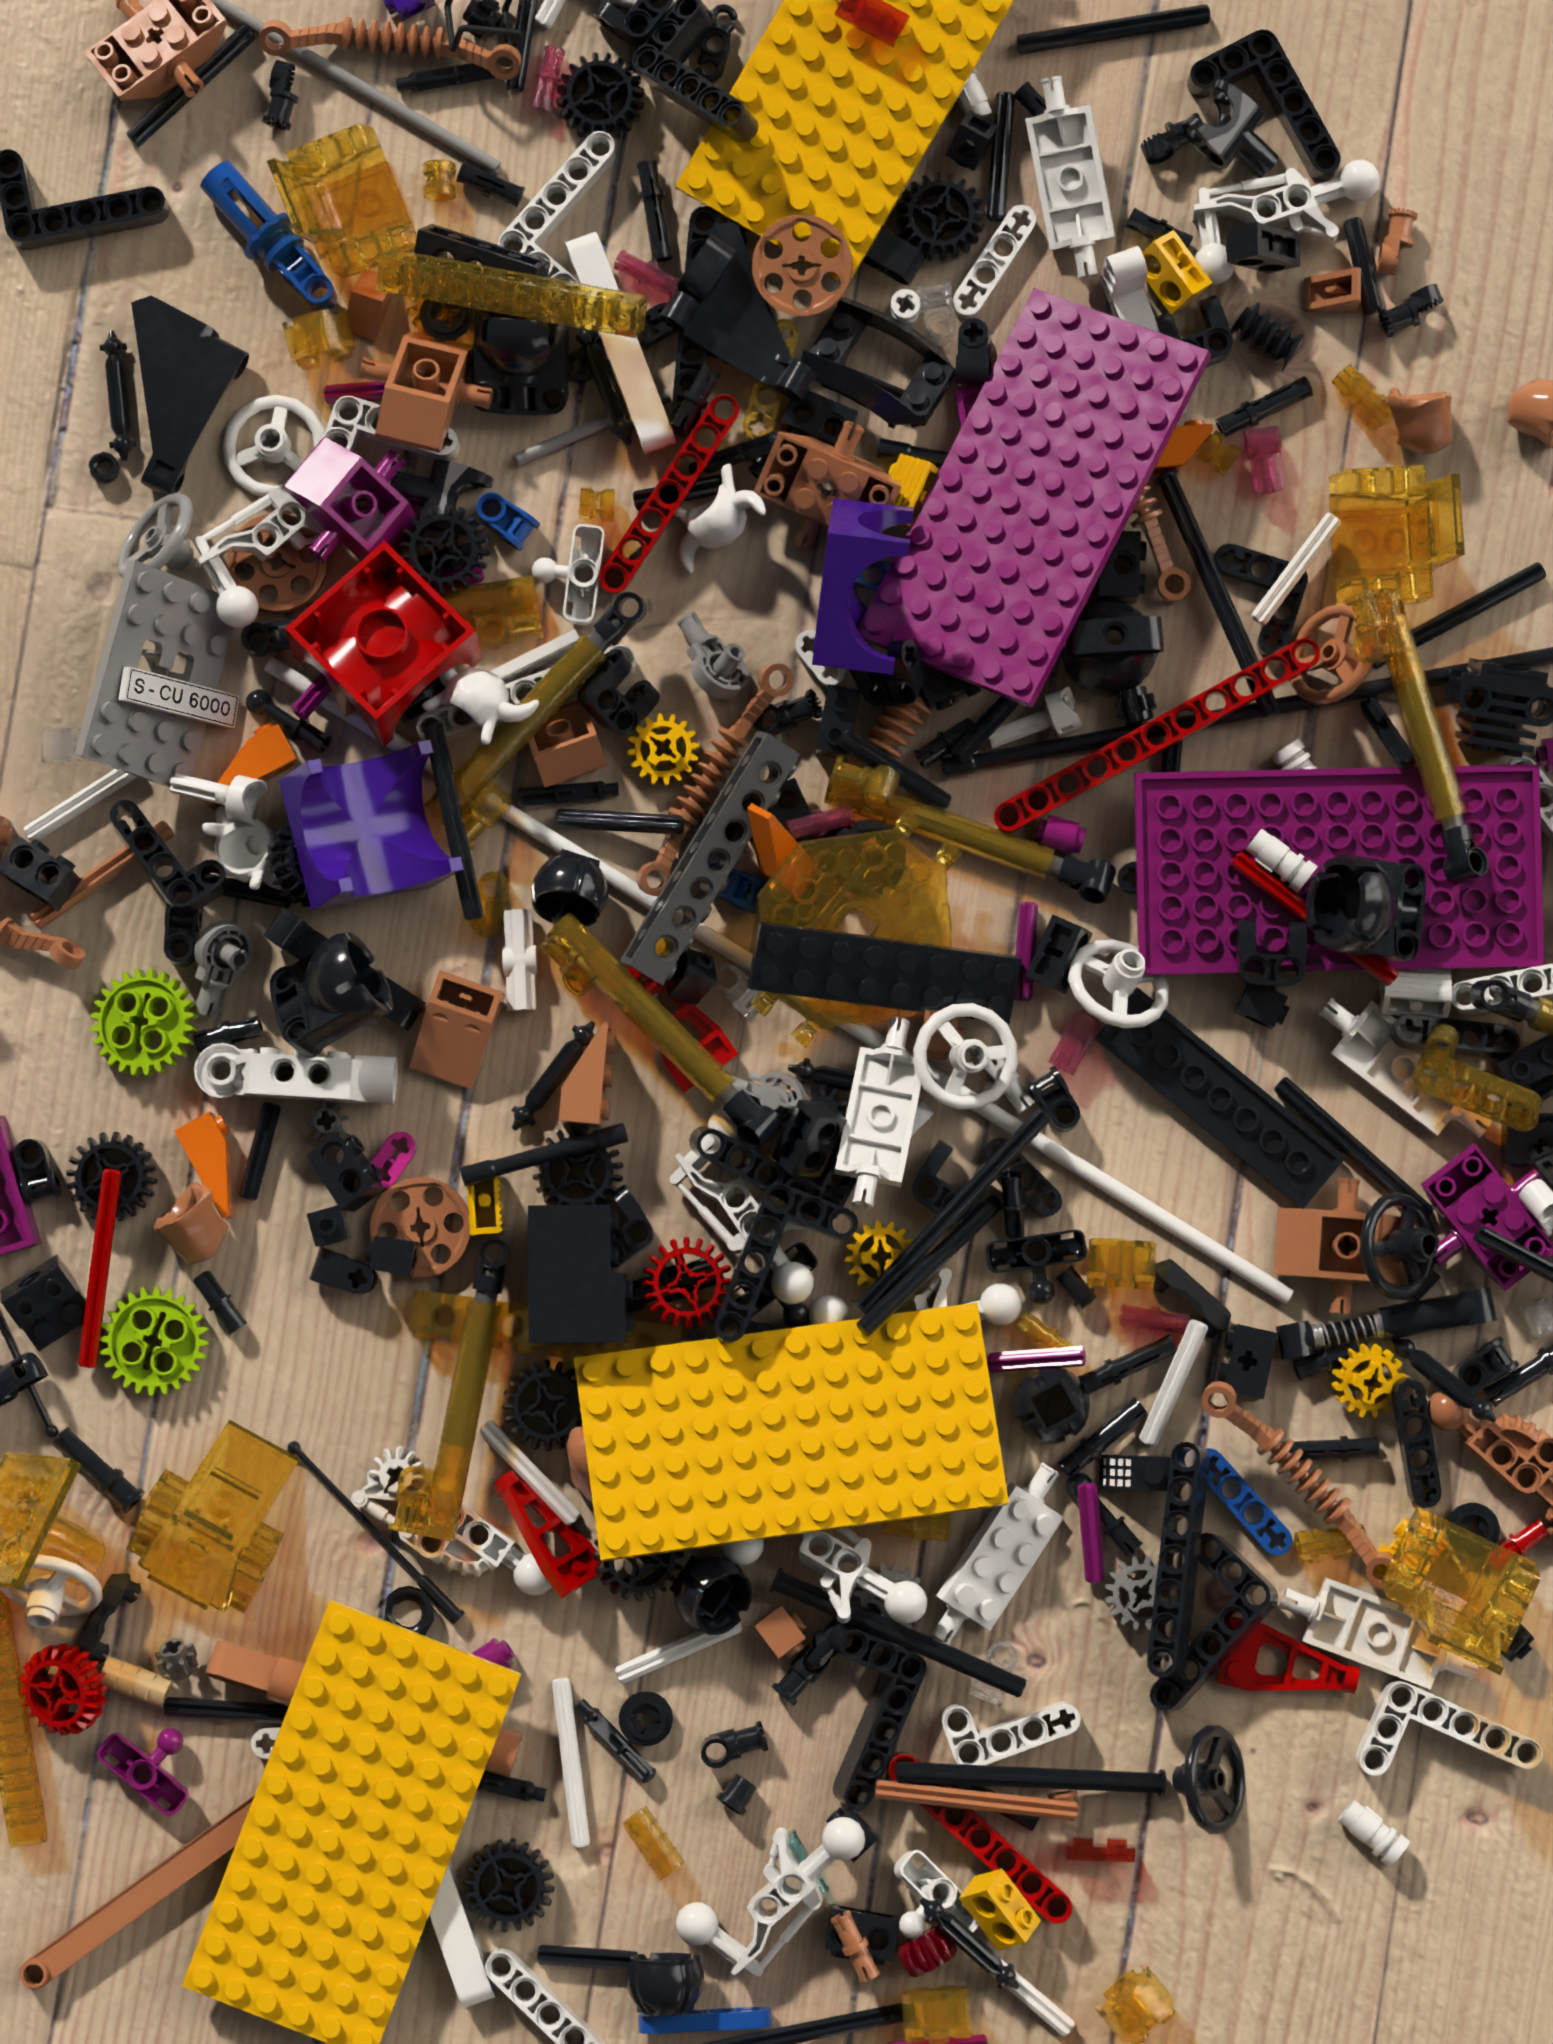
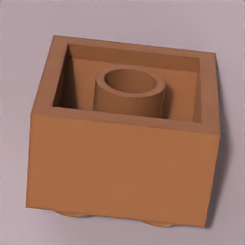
(567, 745)

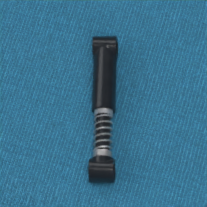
(1390, 1322)

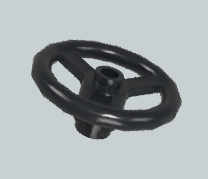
(1403, 1246)
(1207, 1778)

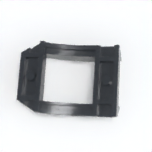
(838, 340)

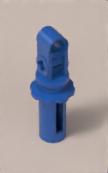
(273, 240)

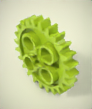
(115, 1019)
(126, 1331)

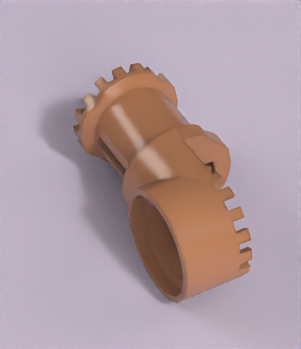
(1398, 238)

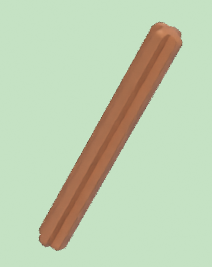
(99, 876)

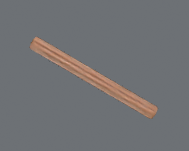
(976, 1800)

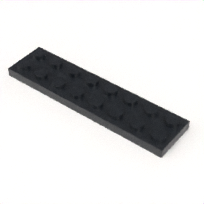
(880, 970)
(1223, 1102)

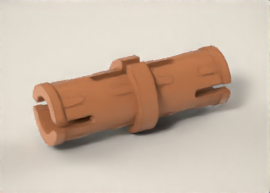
(855, 1946)

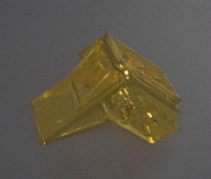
(344, 199)
(1393, 530)
(210, 1533)
(1460, 1588)

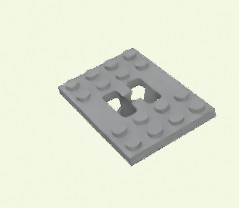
(175, 619)

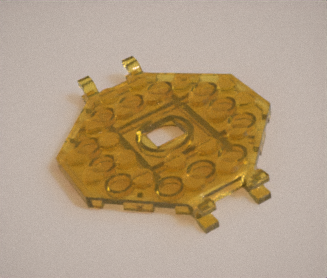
(867, 872)

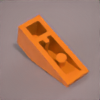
(261, 757)
(770, 840)
(209, 1153)

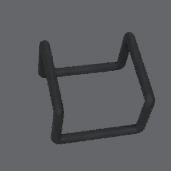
(506, 31)

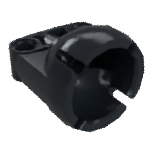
(520, 362)
(1106, 667)
(1368, 907)
(324, 998)

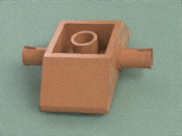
(158, 47)
(423, 390)
(803, 464)
(1309, 1245)

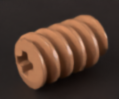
(897, 725)

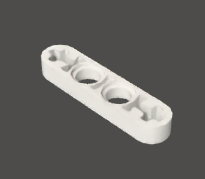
(996, 263)

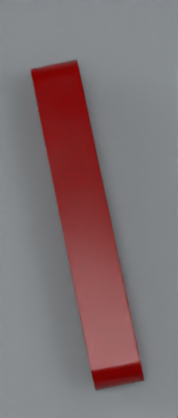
(671, 477)
(995, 1845)

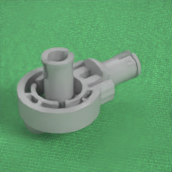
(713, 661)
(219, 961)
(773, 1096)

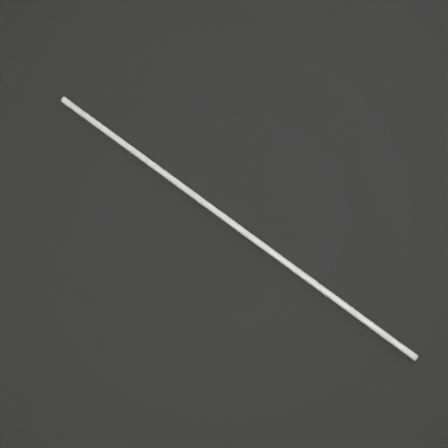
(860, 1031)

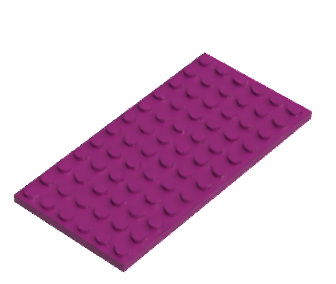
(1034, 495)
(1200, 820)

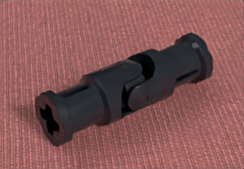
(799, 1676)

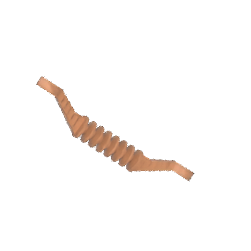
(344, 33)
(1149, 524)
(733, 736)
(62, 950)
(1269, 1440)

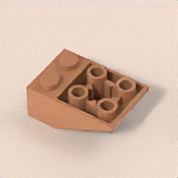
(456, 1029)
(585, 1087)

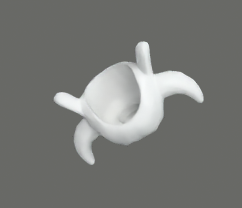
(717, 521)
(481, 697)
(242, 849)

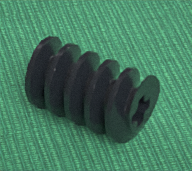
(1267, 334)

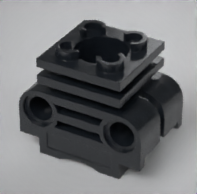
(1500, 705)

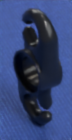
(717, 58)

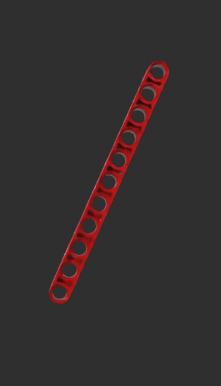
(1168, 723)

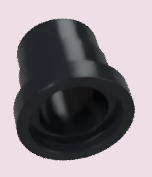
(737, 1794)

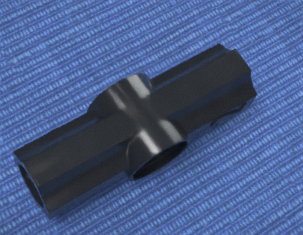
(667, 1276)

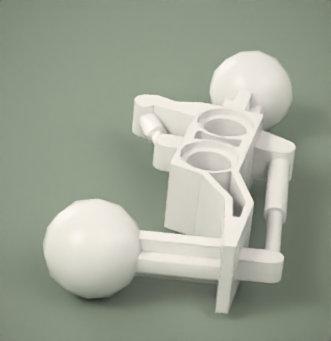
(1356, 181)
(237, 604)
(791, 1280)
(998, 1303)
(903, 1600)
(698, 1922)

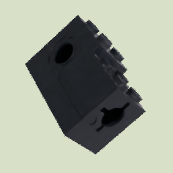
(572, 1276)

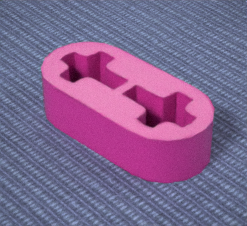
(401, 1162)

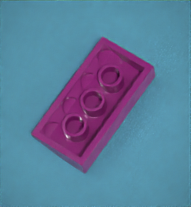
(17, 1219)

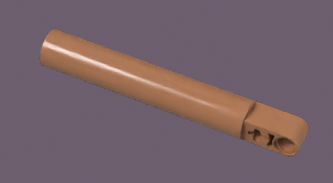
(279, 1680)

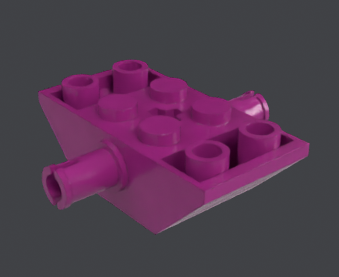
(329, 486)
(1461, 1193)

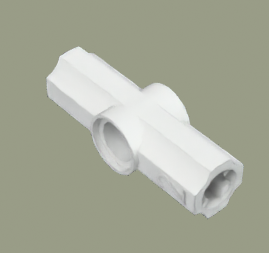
(520, 960)

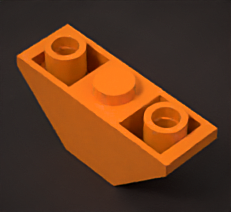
(1183, 445)

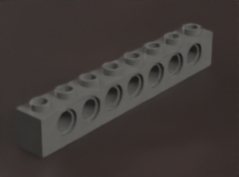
(693, 865)

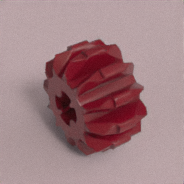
(926, 1952)

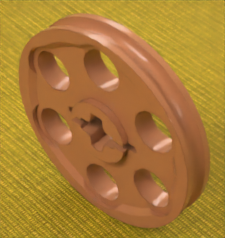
(792, 251)
(284, 577)
(434, 1215)

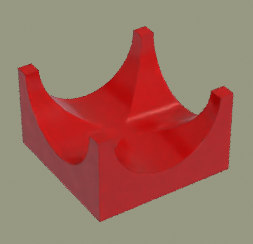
(382, 638)

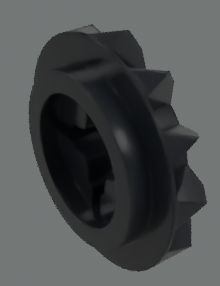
(439, 329)
(1487, 1519)
(655, 1731)

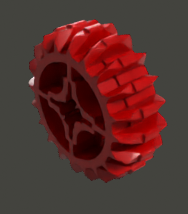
(660, 1292)
(53, 1694)

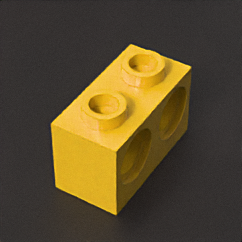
(1174, 272)
(1000, 1909)

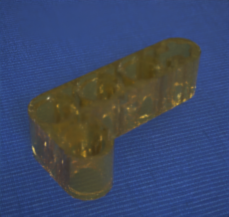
(1479, 1083)

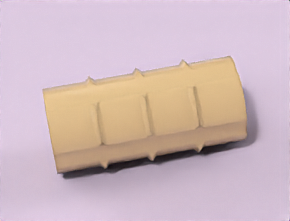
(136, 1682)

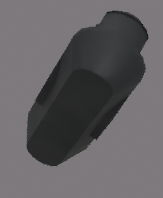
(1215, 1313)
(116, 1588)

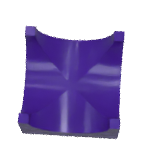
(850, 548)
(364, 828)

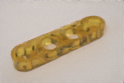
(769, 422)

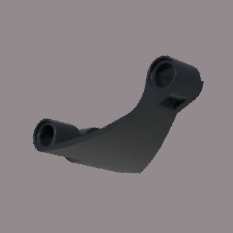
(730, 318)
(183, 380)

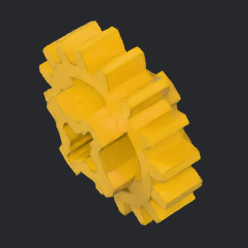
(673, 738)
(861, 1258)
(1355, 1375)

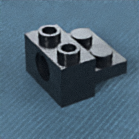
(45, 1302)

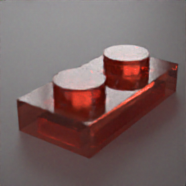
(874, 18)
(1114, 1850)

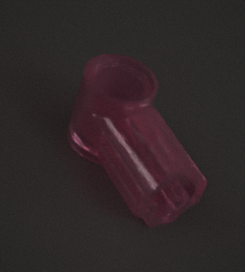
(1263, 450)
(1073, 1045)

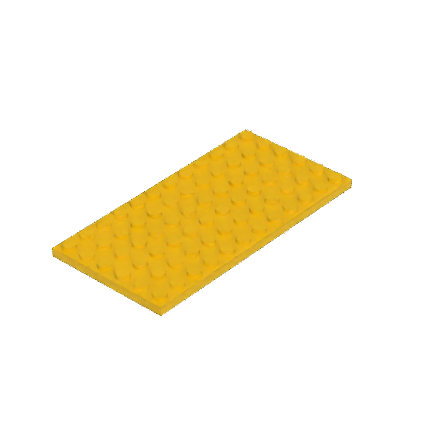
(839, 117)
(789, 1432)
(351, 1829)

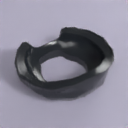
(414, 1594)

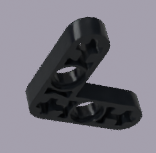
(1276, 568)

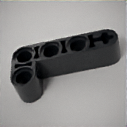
(160, 855)

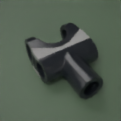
(1233, 133)
(443, 487)

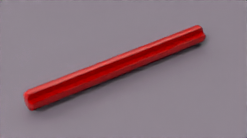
(1296, 905)
(99, 1268)

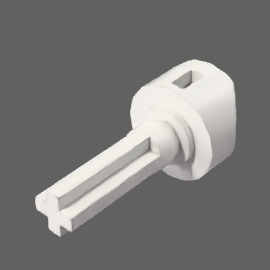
(1057, 714)
(239, 797)

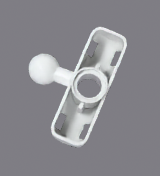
(580, 594)
(921, 1884)

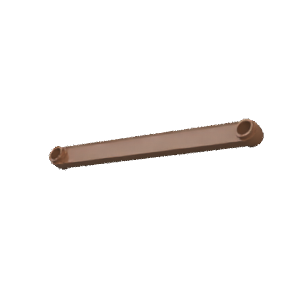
(137, 1898)

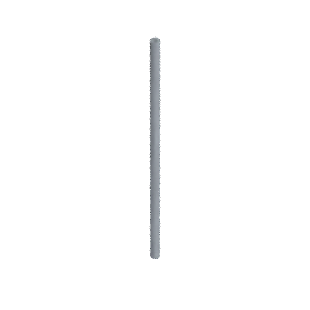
(365, 90)

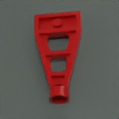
(711, 1039)
(565, 1573)
(1241, 1673)

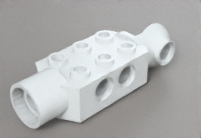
(259, 1075)

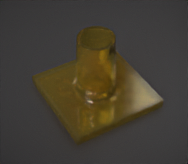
(30, 1522)

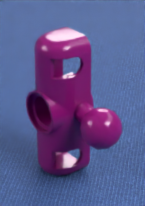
(161, 1784)

